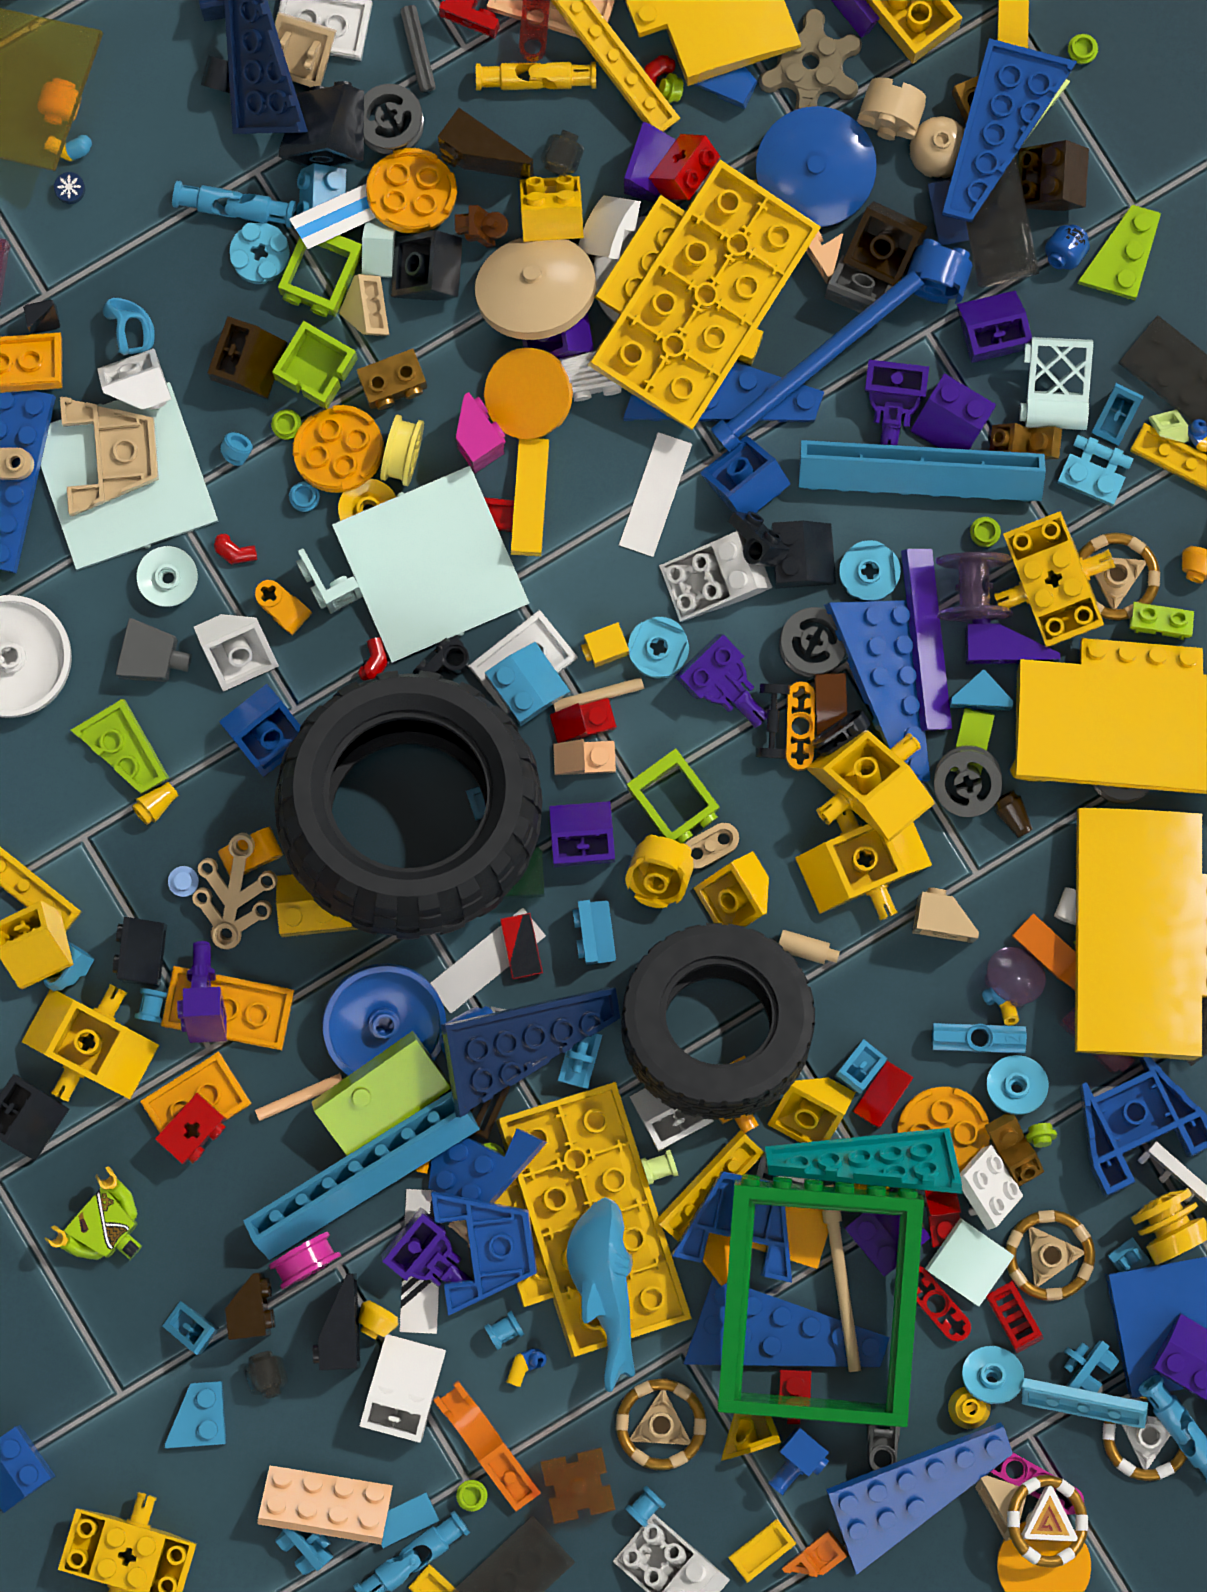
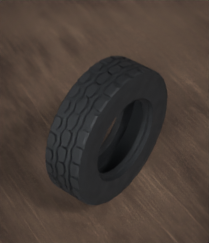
(726, 954)

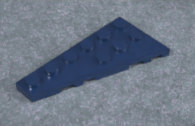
(258, 72)
(511, 1044)

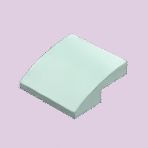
(969, 1262)

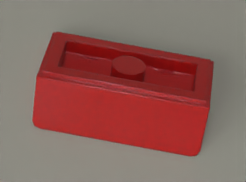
(883, 1094)

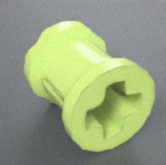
(659, 1167)

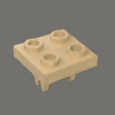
(305, 48)

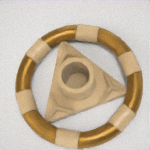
(1118, 580)
(1050, 1255)
(661, 1424)

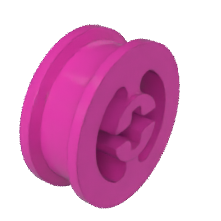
(304, 1260)

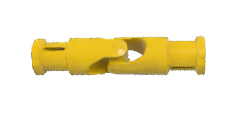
(549, 75)

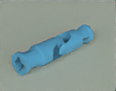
(246, 206)
(1177, 1421)
(396, 1570)

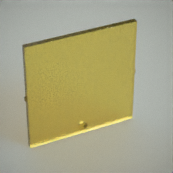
(41, 84)

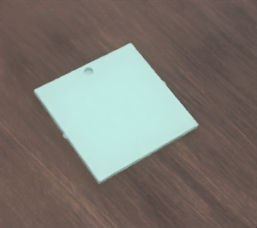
(138, 518)
(430, 564)

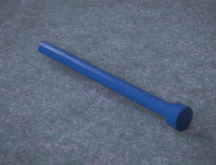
(729, 432)

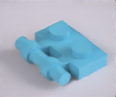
(1093, 479)

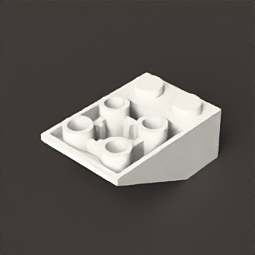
(713, 577)
(403, 1388)
(667, 1563)

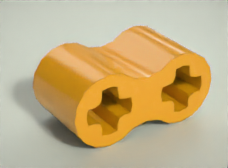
(265, 851)

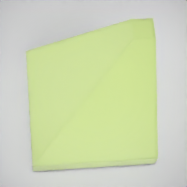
(1170, 426)

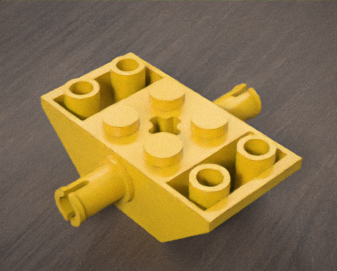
(1046, 550)
(873, 783)
(837, 878)
(117, 1057)
(97, 1546)

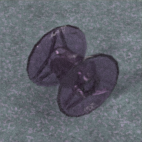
(974, 586)

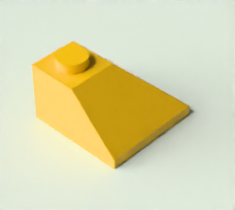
(736, 892)
(811, 1109)

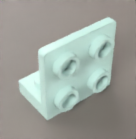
(342, 590)

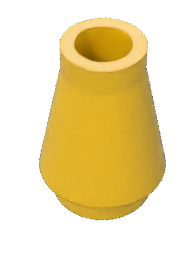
(153, 804)

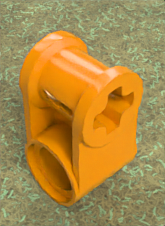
(285, 609)

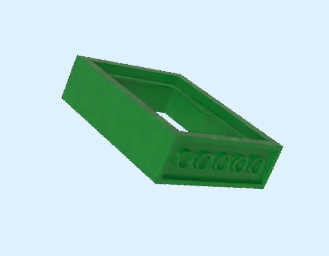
(842, 1197)

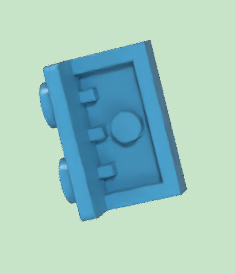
(318, 185)
(597, 933)

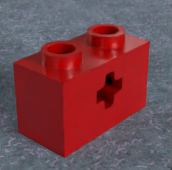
(684, 167)
(175, 1134)

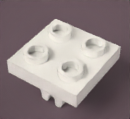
(989, 1187)

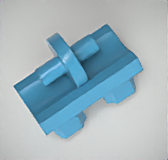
(580, 1061)
(1098, 1356)
(310, 1545)

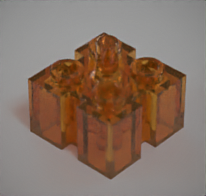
(578, 1485)

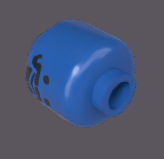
(1067, 247)

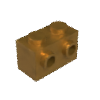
(392, 379)

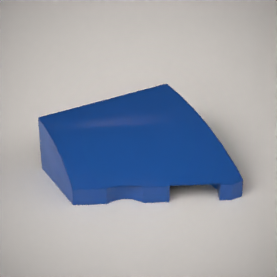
(731, 87)

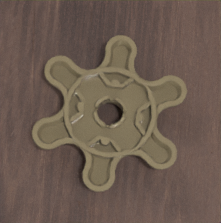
(829, 74)

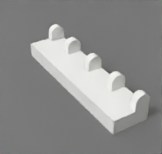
(1177, 1170)

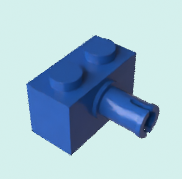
(802, 1457)

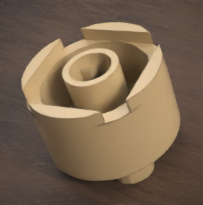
(892, 109)

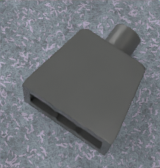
(149, 654)

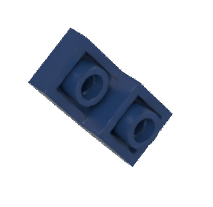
(948, 228)

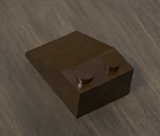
(479, 149)

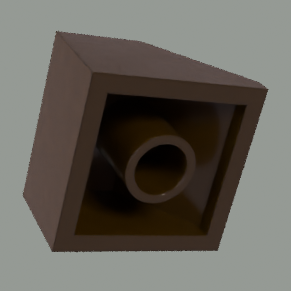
(884, 243)

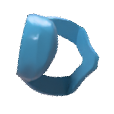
(122, 311)

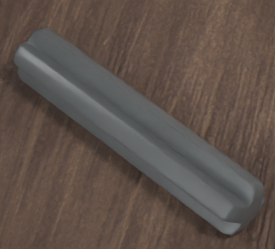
(418, 48)

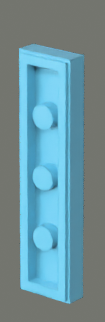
(1084, 1403)

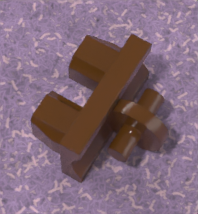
(481, 225)

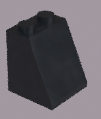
(333, 125)

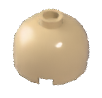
(936, 146)

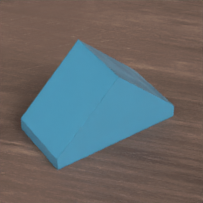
(1117, 414)
(982, 694)
(860, 1067)
(190, 1328)

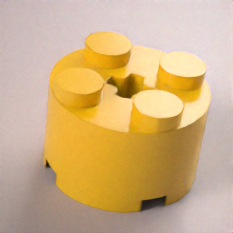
(660, 871)

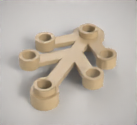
(232, 895)

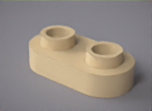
(7, 471)
(709, 844)

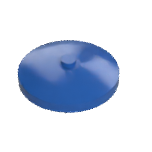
(818, 164)
(378, 1009)

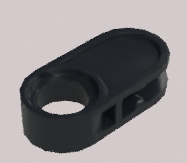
(841, 732)

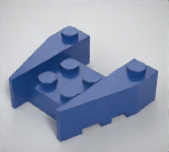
(1133, 1116)

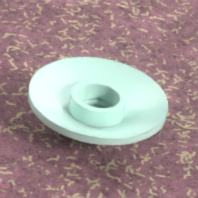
(164, 561)

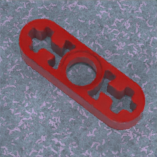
(957, 1315)

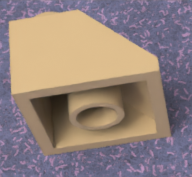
(942, 917)

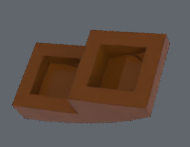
(830, 699)

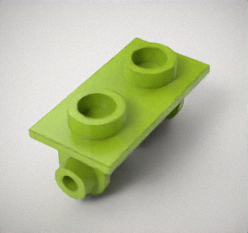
(1169, 621)

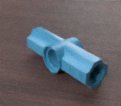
(999, 1038)

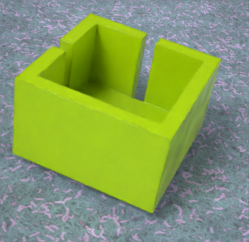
(315, 365)

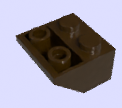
(1054, 175)
(246, 358)
(248, 1311)

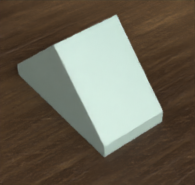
(377, 249)

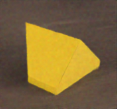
(749, 1435)

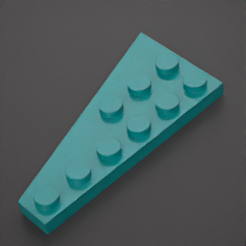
(892, 1160)

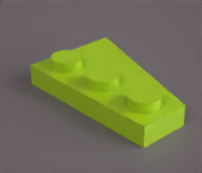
(1124, 256)
(122, 743)

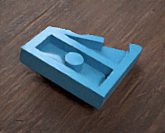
(199, 1417)

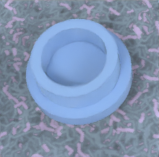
(183, 881)

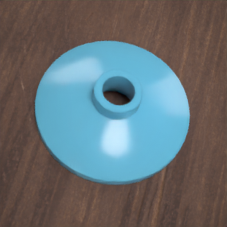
(1022, 1072)
(996, 1363)

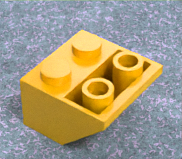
(551, 208)
(34, 944)

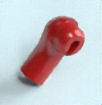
(658, 66)
(231, 552)
(377, 661)

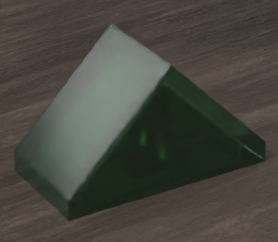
(532, 881)

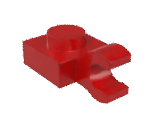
(795, 1384)

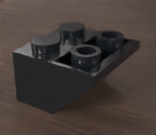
(140, 951)
(28, 1117)

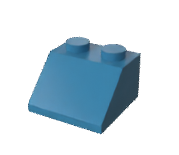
(526, 683)

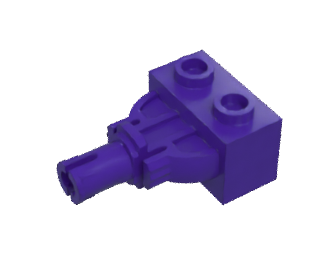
(896, 392)
(718, 676)
(202, 1006)
(423, 1251)

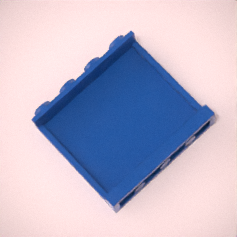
(1147, 1306)

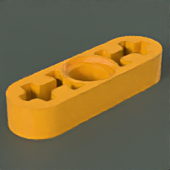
(809, 703)

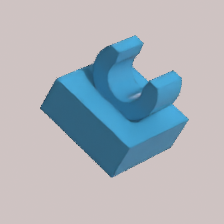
(1128, 1256)

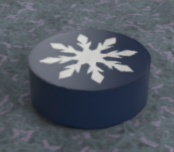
(69, 188)

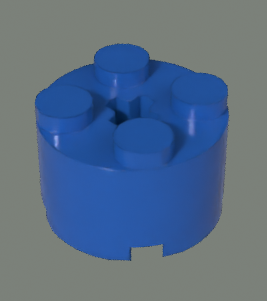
(941, 270)

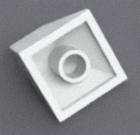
(136, 381)
(235, 649)

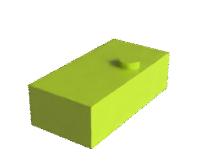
(381, 1094)

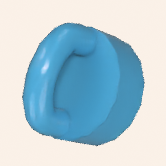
(236, 448)

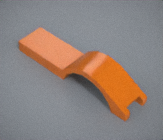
(1048, 949)
(488, 1446)

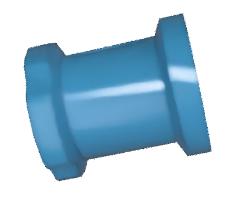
(150, 1005)
(504, 1330)
(645, 1506)

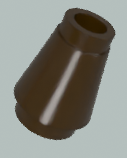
(1013, 813)

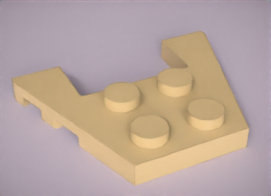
(123, 452)

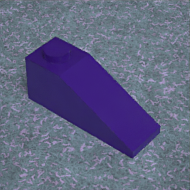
(1000, 645)

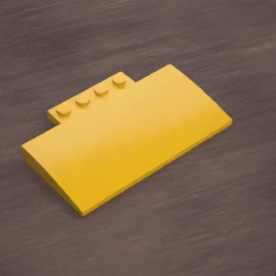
(717, 34)
(697, 290)
(1115, 718)
(1140, 933)
(584, 1160)

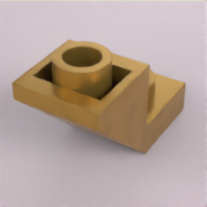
(1022, 439)
(1014, 1149)

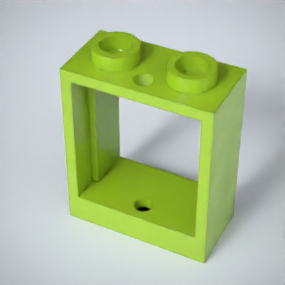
(320, 305)
(654, 773)

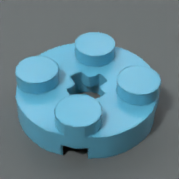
(243, 259)
(881, 558)
(651, 632)

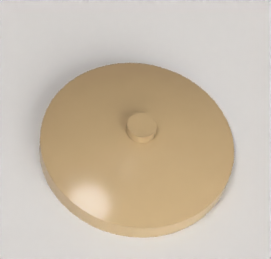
(535, 288)

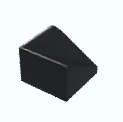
(42, 316)

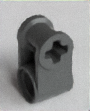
(882, 1440)

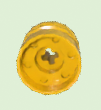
(1171, 1226)

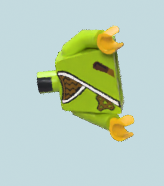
(102, 1224)

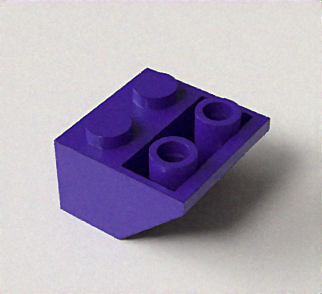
(994, 326)
(582, 834)

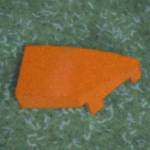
(818, 1556)

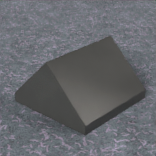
(854, 287)

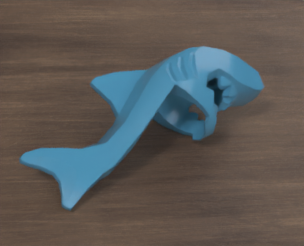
(599, 1271)

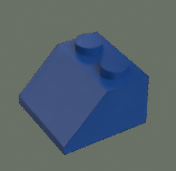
(746, 477)
(262, 729)
(21, 1468)

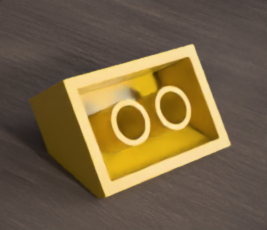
(300, 913)

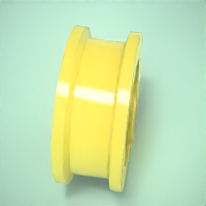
(402, 450)

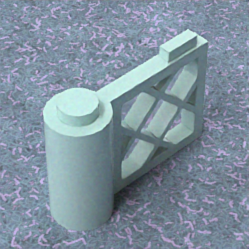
(1054, 408)

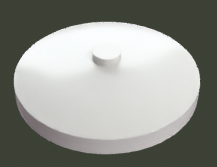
(32, 656)

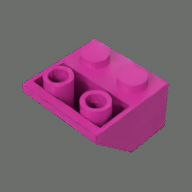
(476, 437)

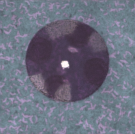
(1015, 976)

